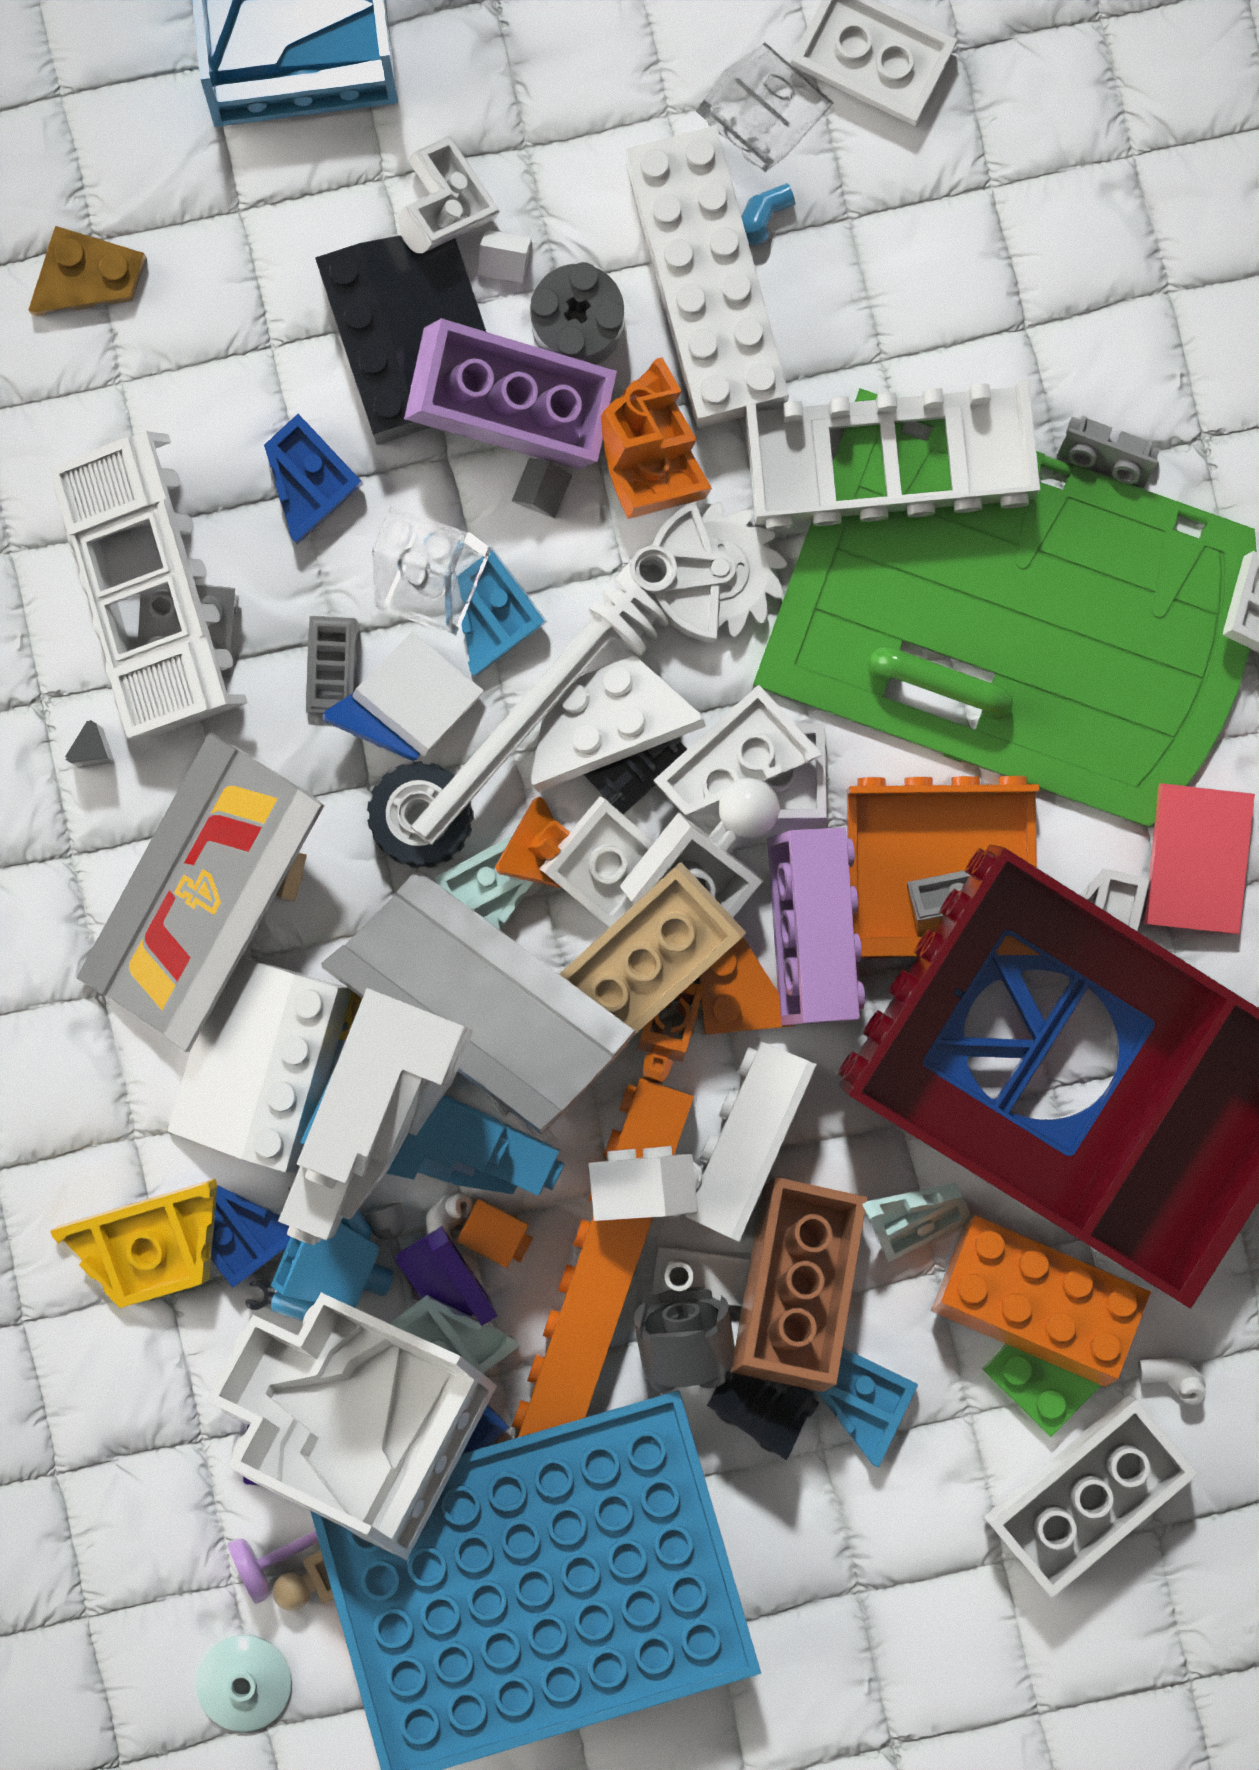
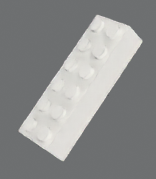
(706, 276)

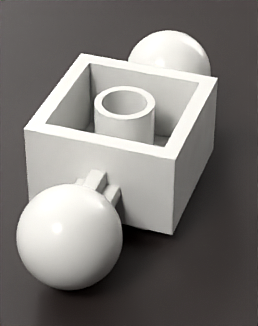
(746, 811)

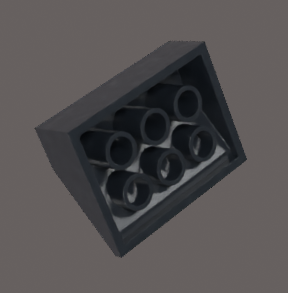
(381, 306)

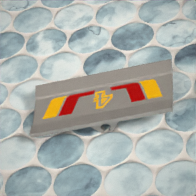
(200, 890)

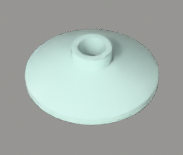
(249, 1659)

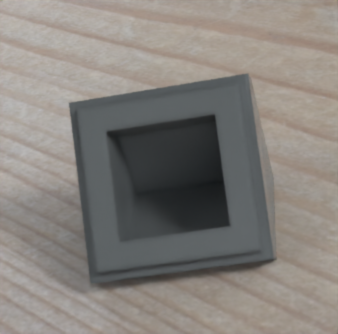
(542, 487)
(90, 747)

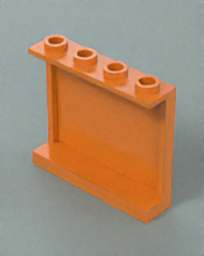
(923, 834)

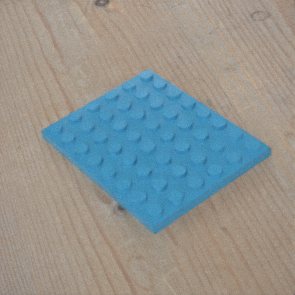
(543, 1592)

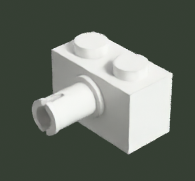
(644, 1186)

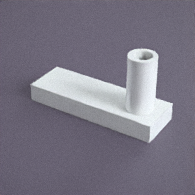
(685, 1268)

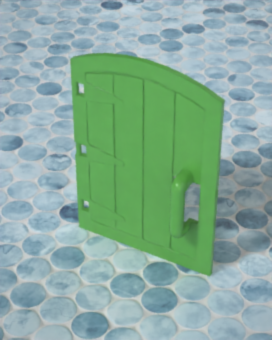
(1076, 604)

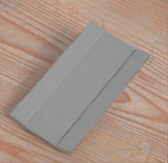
(533, 1030)

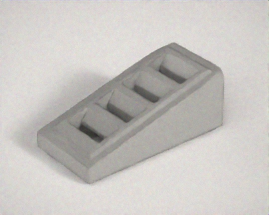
(330, 625)

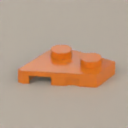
(739, 994)

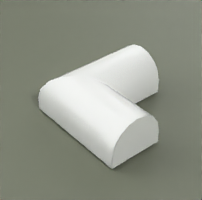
(455, 199)

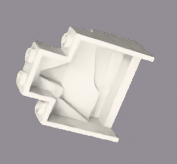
(380, 1091)
(351, 1418)

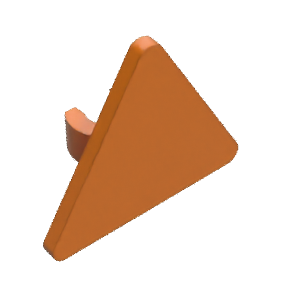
(532, 844)

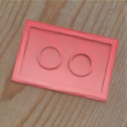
(1199, 858)

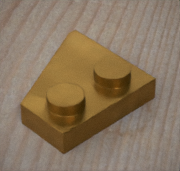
(85, 273)

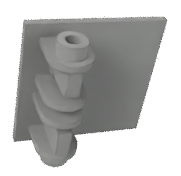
(160, 619)

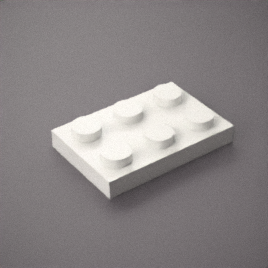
(875, 55)

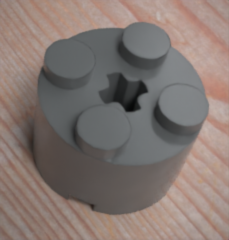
(583, 289)
(685, 1339)

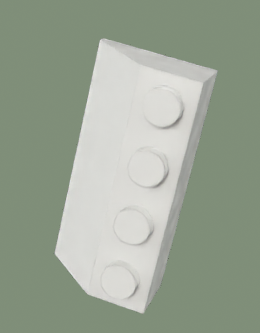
(750, 1137)

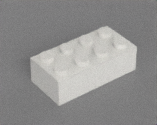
(1091, 1495)

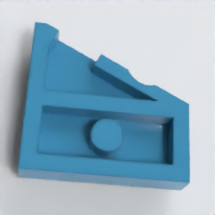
(497, 616)
(869, 1402)

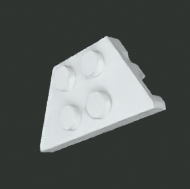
(607, 720)

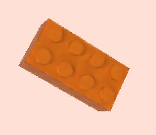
(1041, 1301)

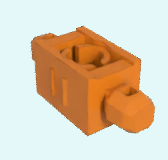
(663, 1047)

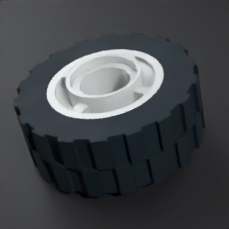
(391, 809)

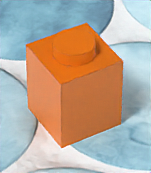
(495, 1233)

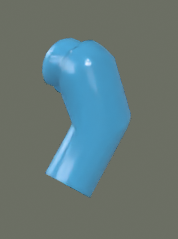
(761, 207)

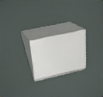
(503, 256)

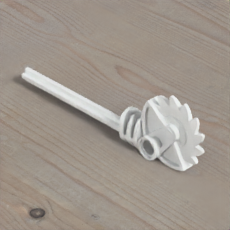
(711, 576)

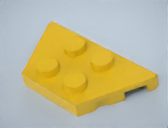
(147, 1245)

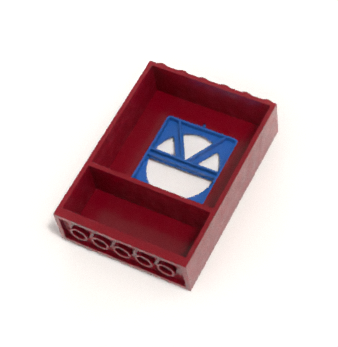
(1170, 1148)

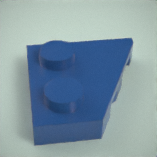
(244, 1236)

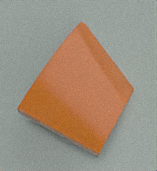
(651, 446)

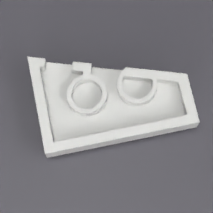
(745, 743)

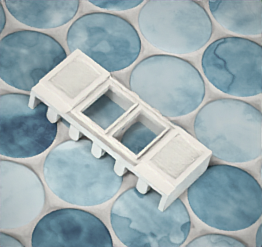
(987, 447)
(176, 676)

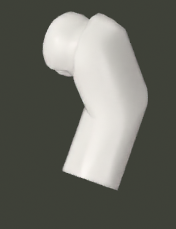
(449, 1212)
(1177, 1374)

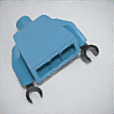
(333, 1267)

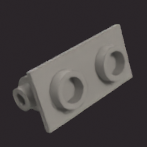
(1088, 447)

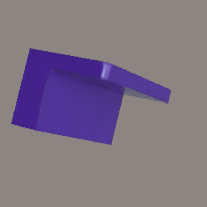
(441, 1272)

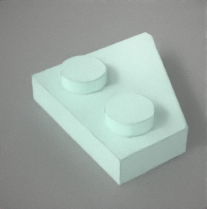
(483, 888)
(456, 1332)

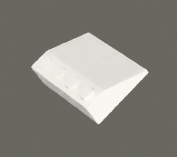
(261, 1064)

